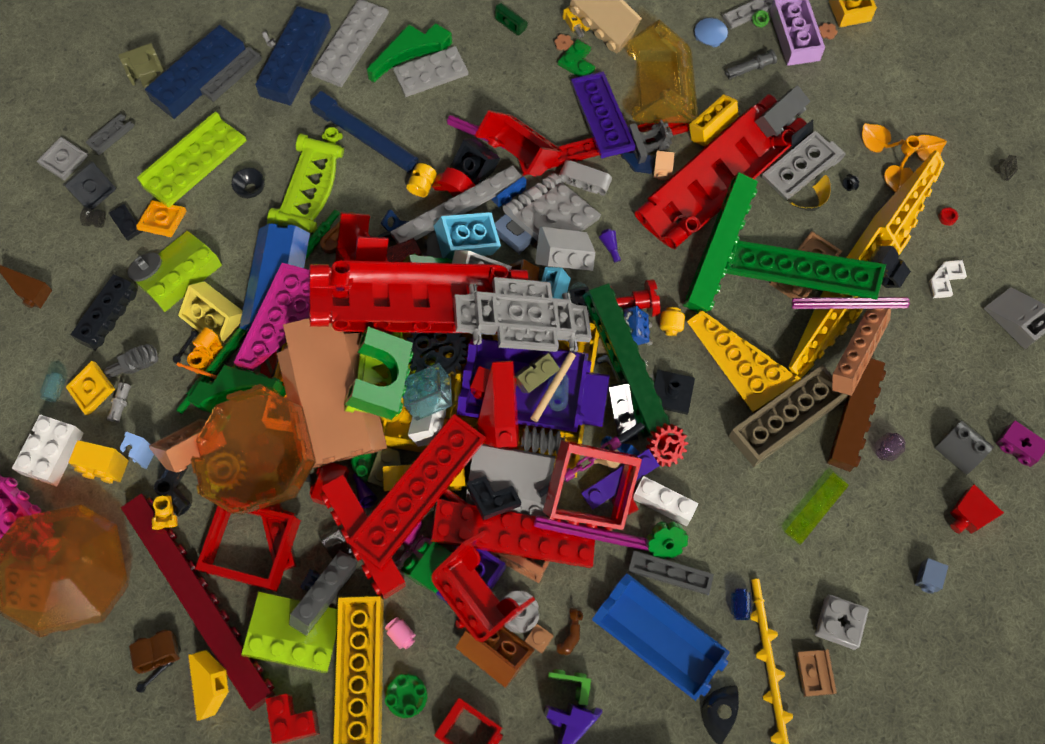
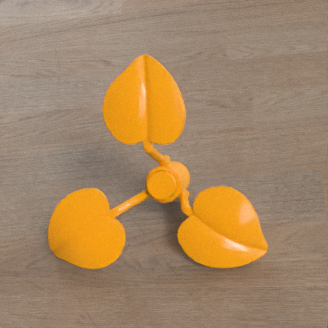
(877, 137)

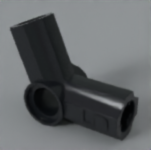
(172, 479)

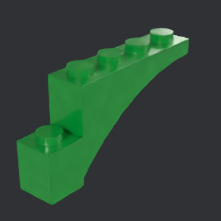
(409, 45)
(228, 381)

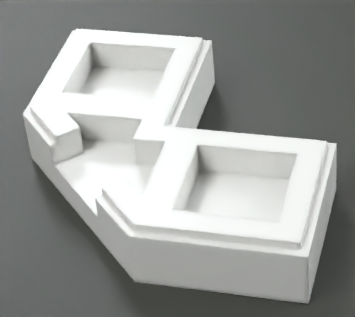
(940, 282)

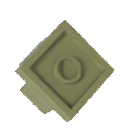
(142, 64)

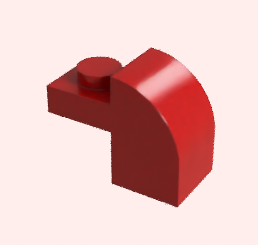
(452, 181)

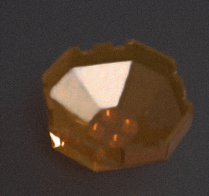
(253, 451)
(60, 570)

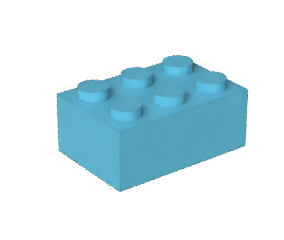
(467, 232)

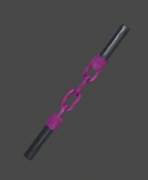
(613, 444)

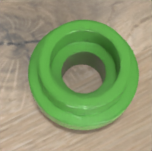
(765, 17)

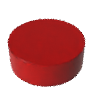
(948, 216)

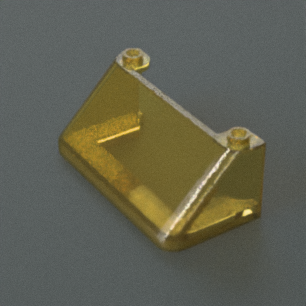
(663, 76)

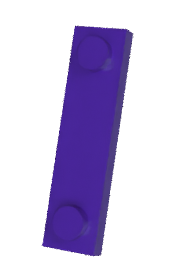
(609, 485)

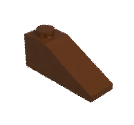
(29, 289)

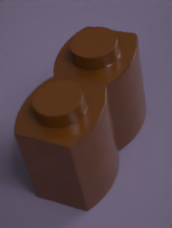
(154, 651)

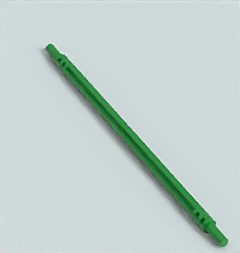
(240, 334)

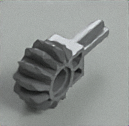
(133, 361)

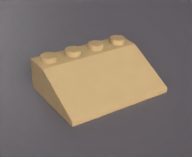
(609, 20)

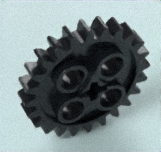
(449, 364)

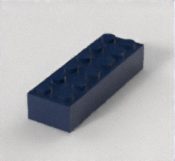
(293, 56)
(182, 81)

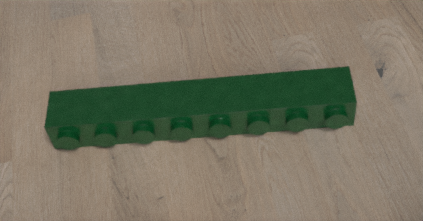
(625, 357)

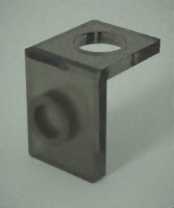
(334, 540)

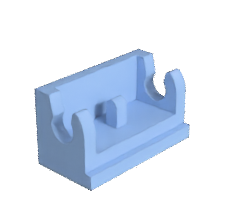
(140, 449)

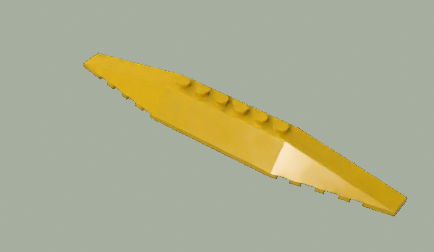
(887, 228)

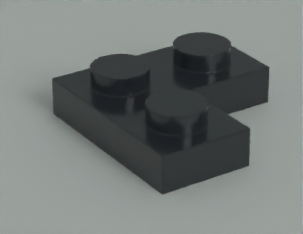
(490, 502)

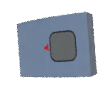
(513, 234)

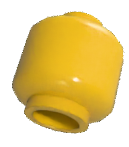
(672, 321)

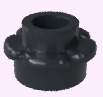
(851, 182)

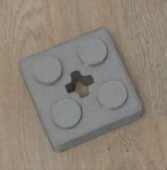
(831, 629)

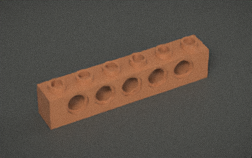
(860, 350)

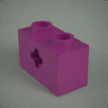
(1032, 445)

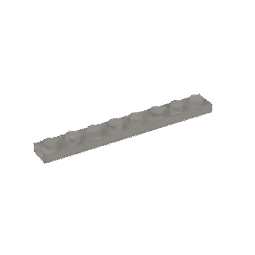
(457, 206)

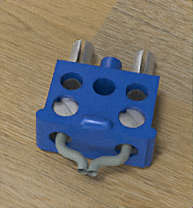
(639, 325)

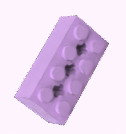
(797, 31)

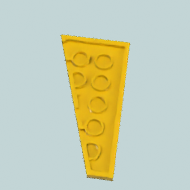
(747, 368)

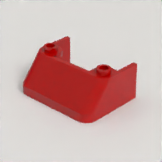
(519, 140)
(355, 242)
(471, 596)

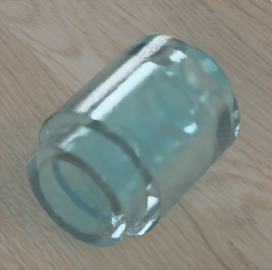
(52, 387)

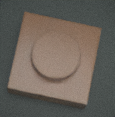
(539, 638)

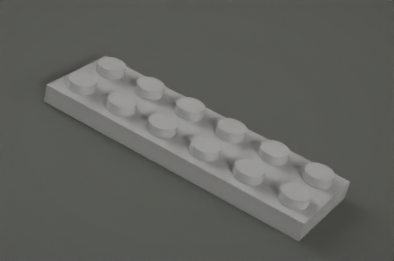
(350, 43)

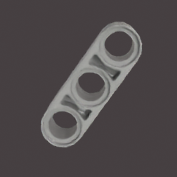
(585, 177)

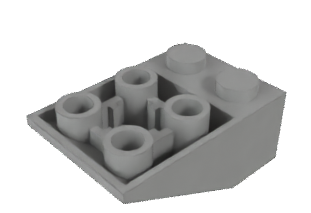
(1019, 316)

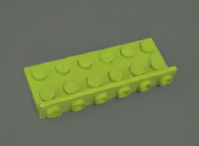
(191, 160)

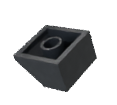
(475, 160)

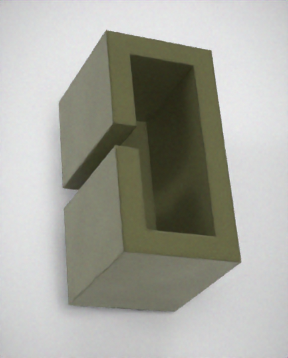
(531, 378)

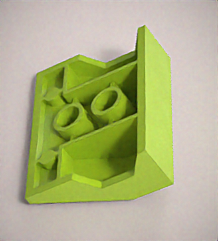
(182, 264)
(276, 641)

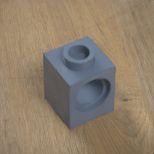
(931, 576)

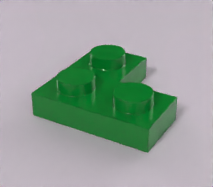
(574, 60)

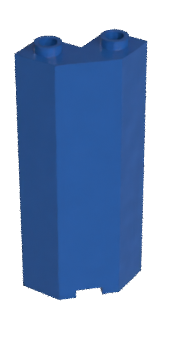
(272, 249)
(661, 637)

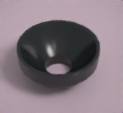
(245, 177)

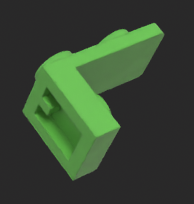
(582, 692)

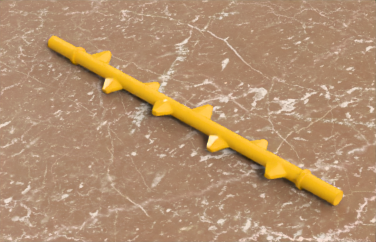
(774, 675)

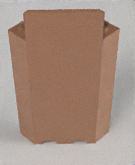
(317, 375)

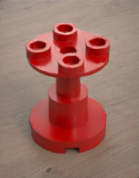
(643, 299)

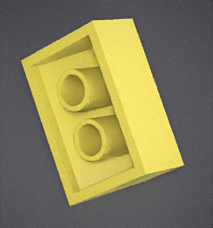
(210, 309)

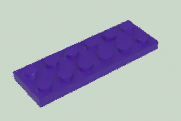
(602, 115)

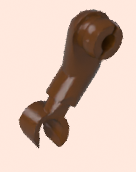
(574, 636)

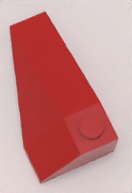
(499, 407)

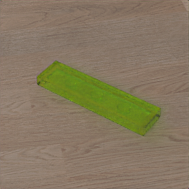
(816, 508)

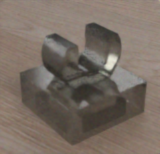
(1007, 167)

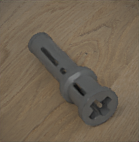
(757, 62)

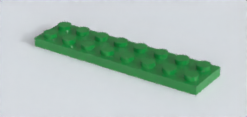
(807, 269)

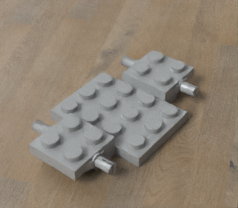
(522, 316)

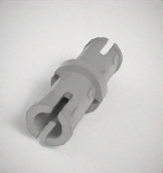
(118, 402)

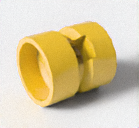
(421, 180)

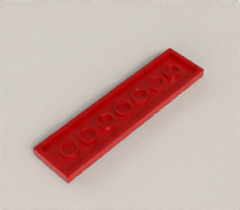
(417, 491)
(509, 534)

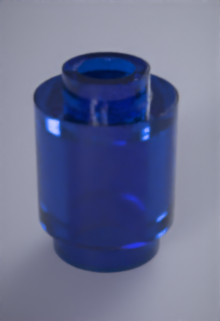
(741, 604)

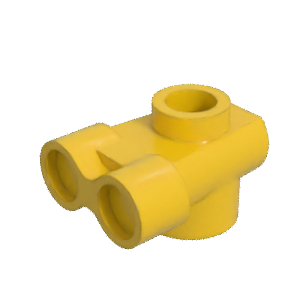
(163, 517)

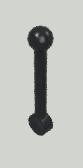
(194, 333)
(141, 687)

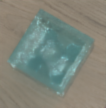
(428, 392)

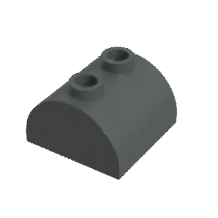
(964, 447)

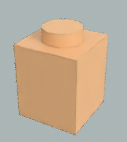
(663, 165)

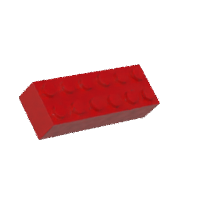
(350, 514)

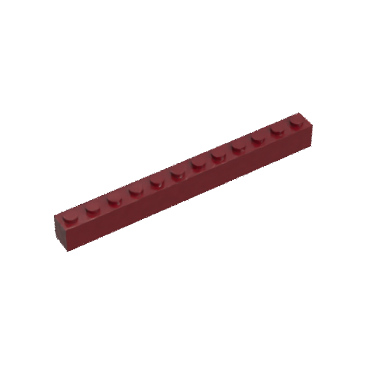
(200, 604)

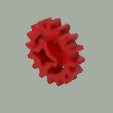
(667, 445)

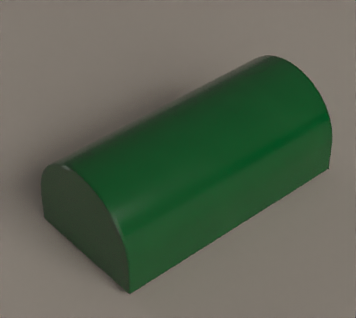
(510, 19)

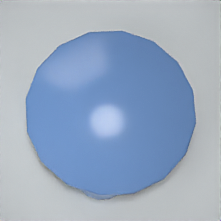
(711, 31)

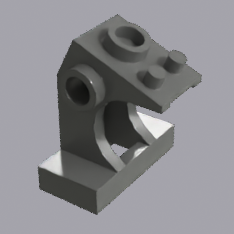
(659, 131)

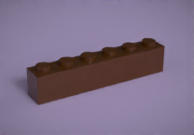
(855, 418)

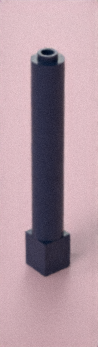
(330, 111)

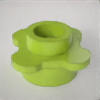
(332, 131)

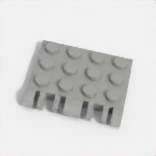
(551, 208)

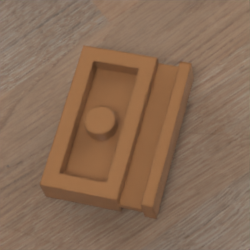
(816, 673)

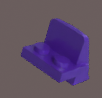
(575, 721)

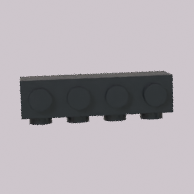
(104, 312)

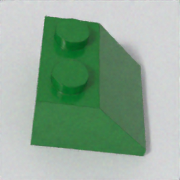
(424, 562)

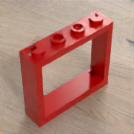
(624, 493)
(214, 538)

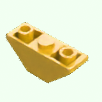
(208, 683)

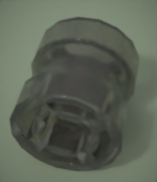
(89, 217)

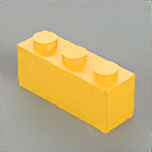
(714, 120)

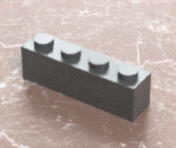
(322, 593)

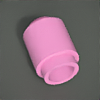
(400, 633)

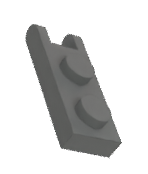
(109, 134)

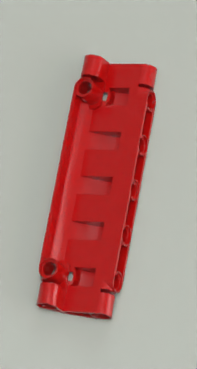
(701, 184)
(395, 294)

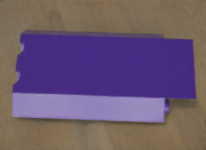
(585, 389)

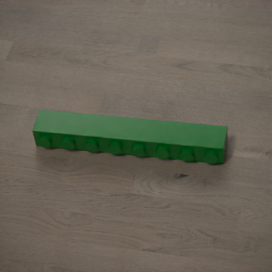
(720, 244)

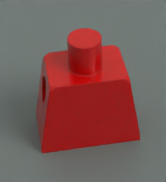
(973, 511)

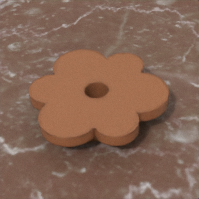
(828, 31)
(563, 42)

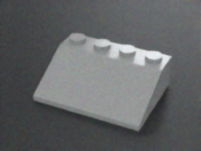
(514, 468)

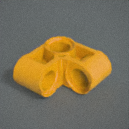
(206, 349)

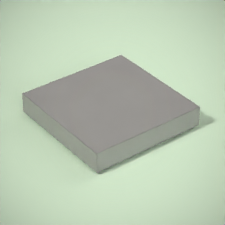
(62, 158)

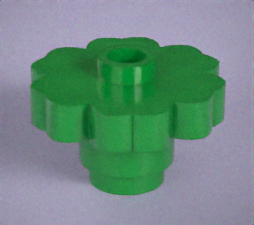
(667, 540)

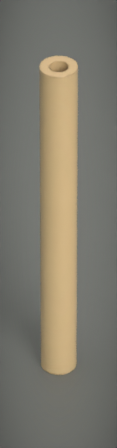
(552, 387)

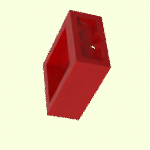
(454, 714)

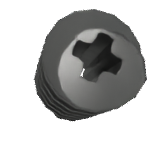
(541, 440)

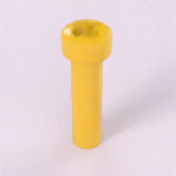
(459, 379)

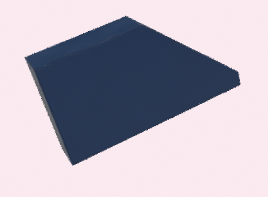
(645, 167)

